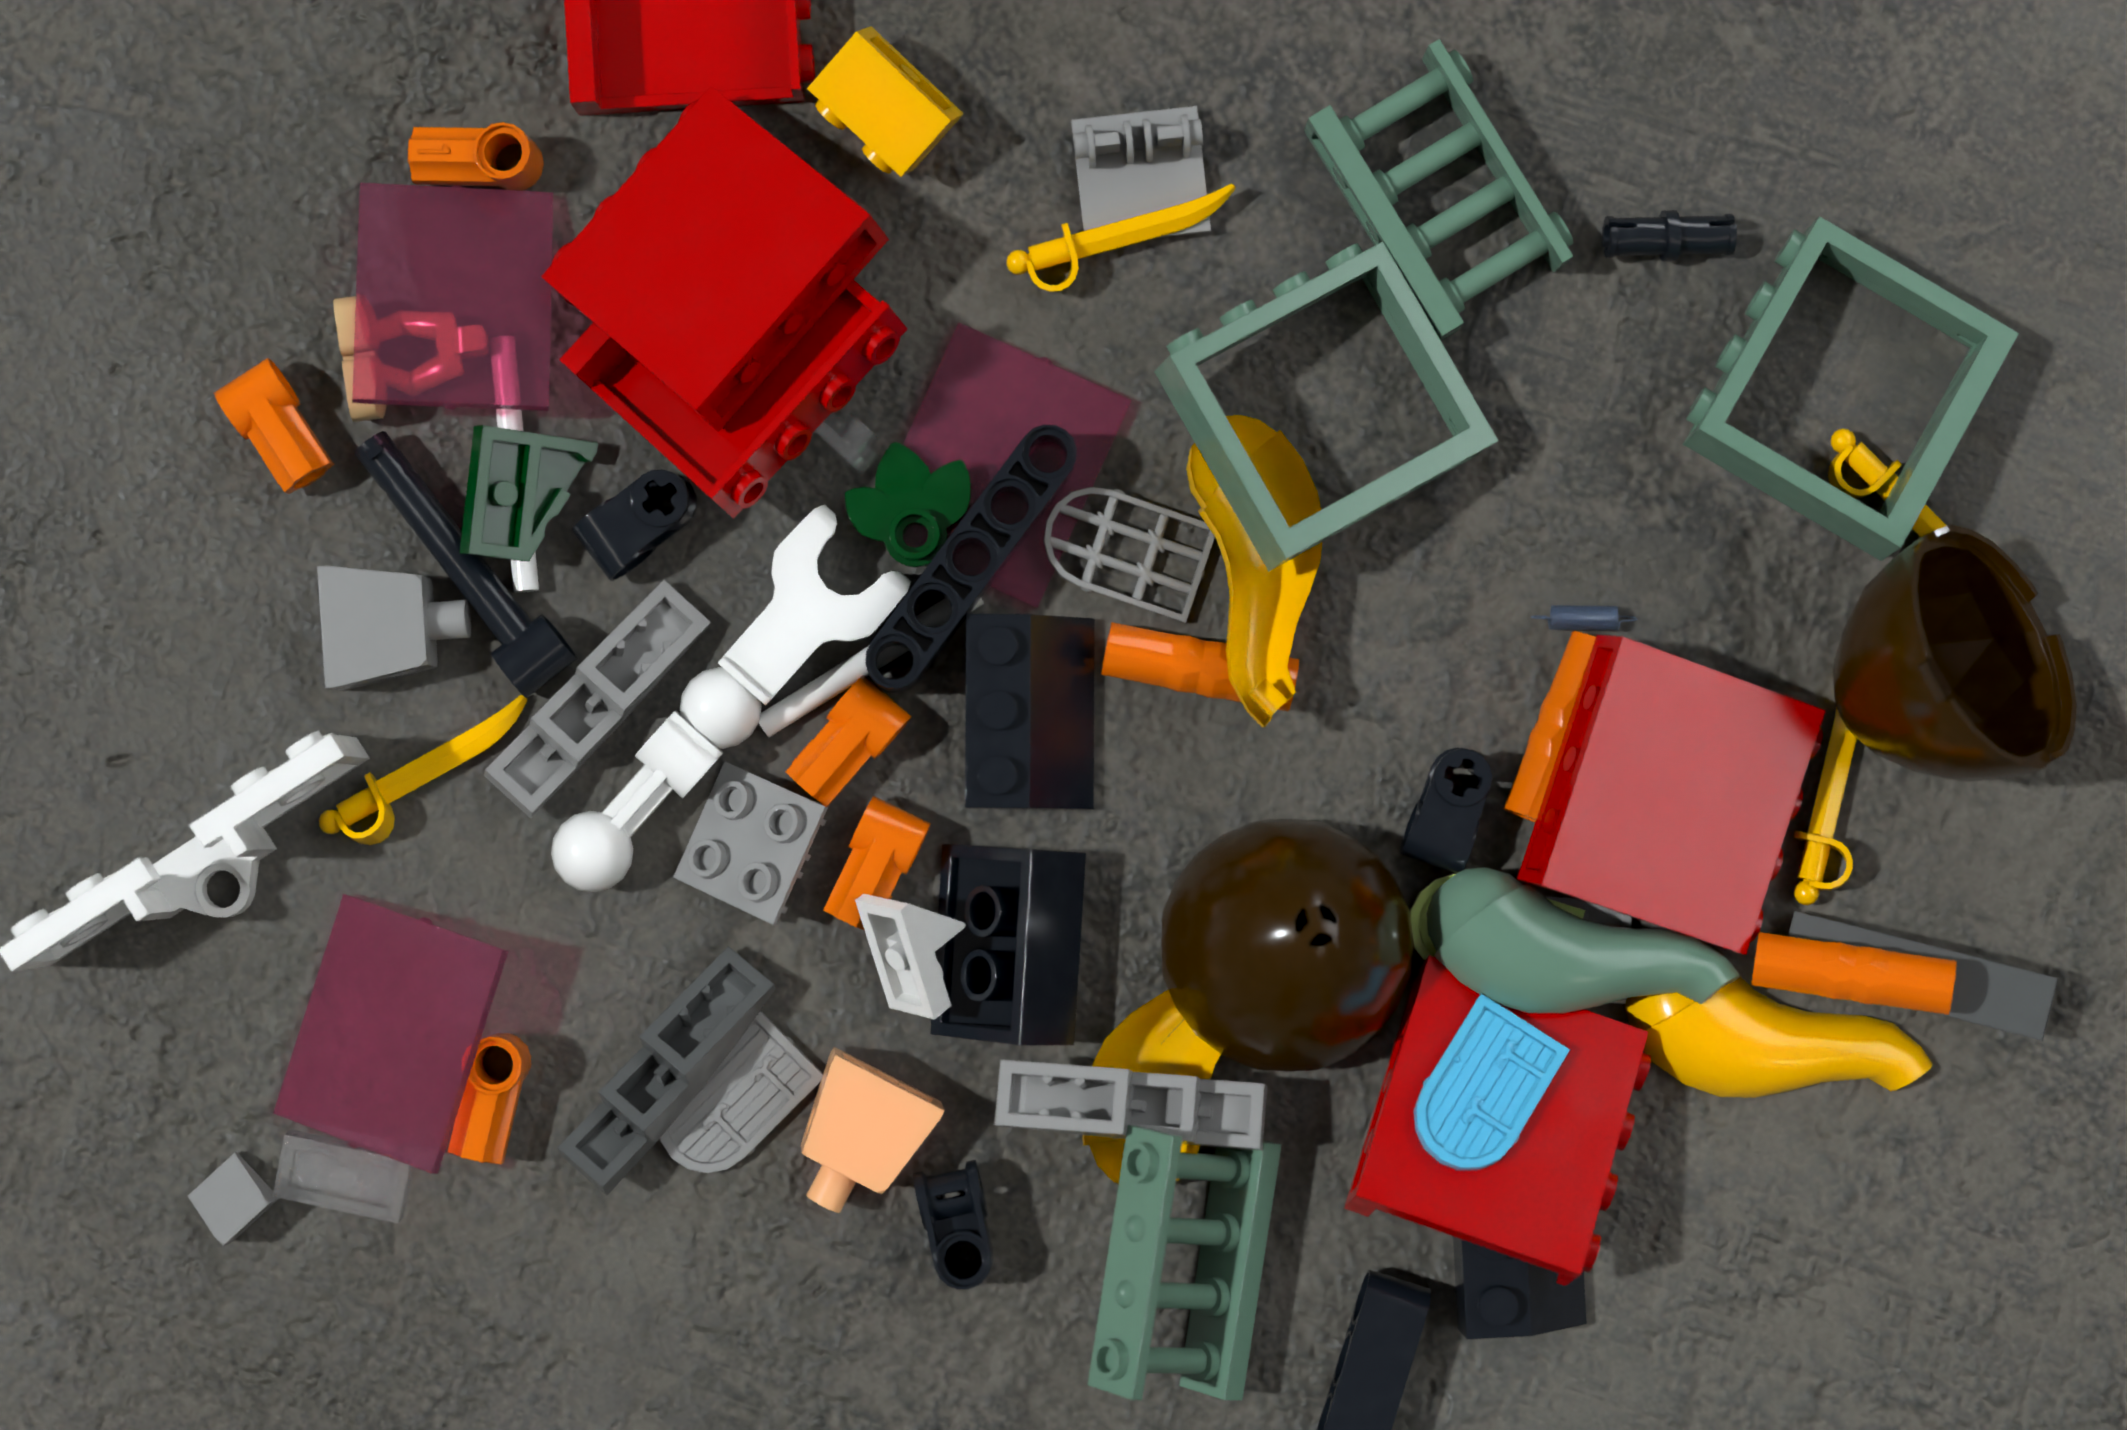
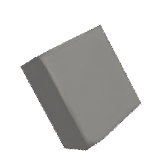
(232, 1199)

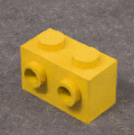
(883, 102)

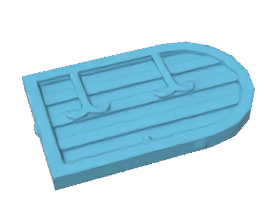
(1485, 1087)

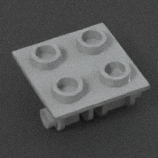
(1139, 165)
(750, 843)

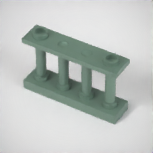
(1375, 193)
(1227, 1270)

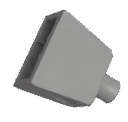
(382, 625)

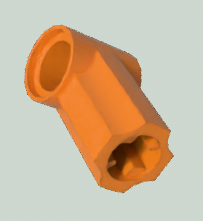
(470, 157)
(266, 412)
(857, 730)
(880, 853)
(489, 1104)

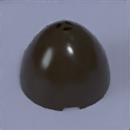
(1954, 664)
(1255, 981)

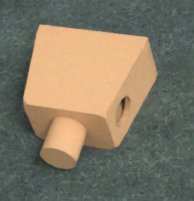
(863, 1129)

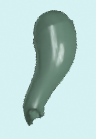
(1545, 960)

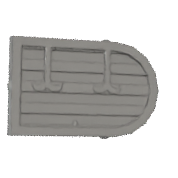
(742, 1100)

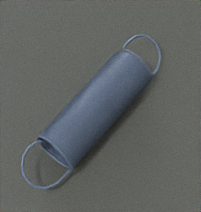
(1583, 618)

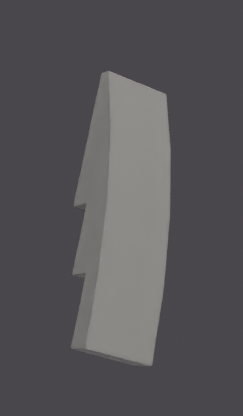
(597, 698)
(1110, 1099)

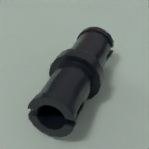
(1669, 235)

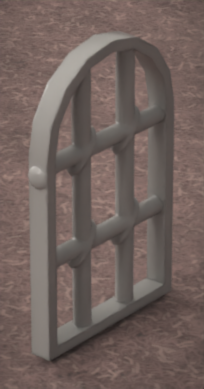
(1144, 570)

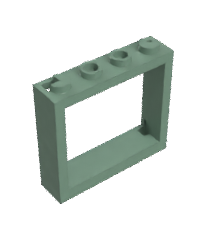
(1229, 460)
(1794, 486)

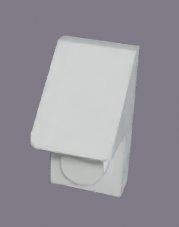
(904, 950)

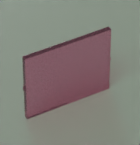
(453, 297)
(980, 412)
(391, 1033)

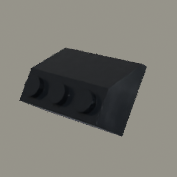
(1029, 711)
(1020, 950)
(1510, 1296)

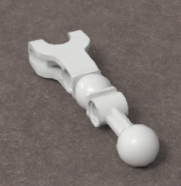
(725, 702)

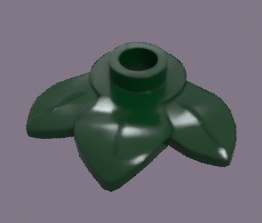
(910, 496)

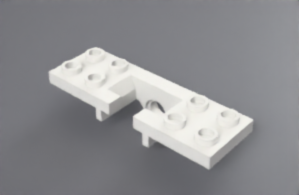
(225, 839)

